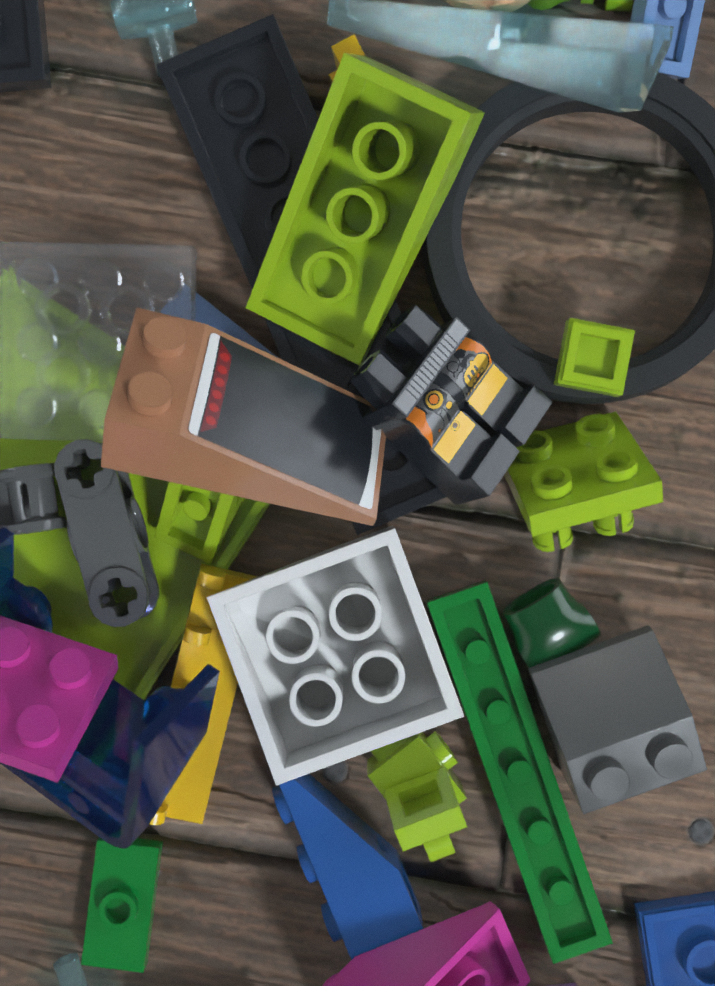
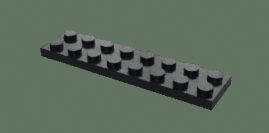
(249, 135)

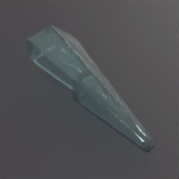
(573, 57)

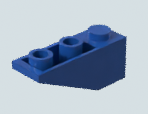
(356, 867)

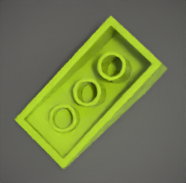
(361, 205)

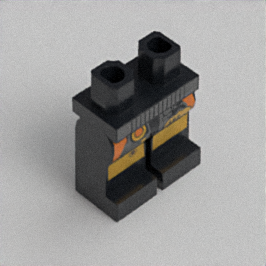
(448, 405)

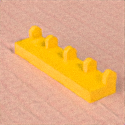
(199, 647)

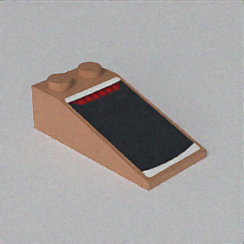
(239, 422)

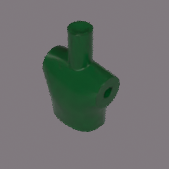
(549, 623)

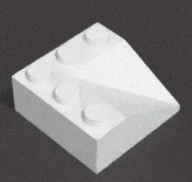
(335, 655)

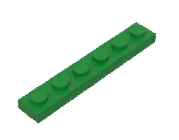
(519, 771)

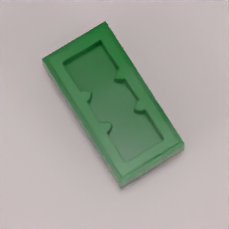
(122, 905)

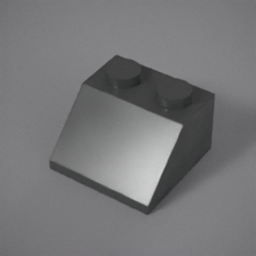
(617, 719)

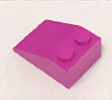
(459, 951)

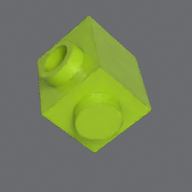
(412, 759)

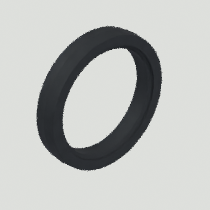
(669, 111)

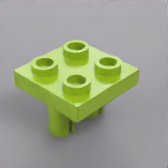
(581, 476)

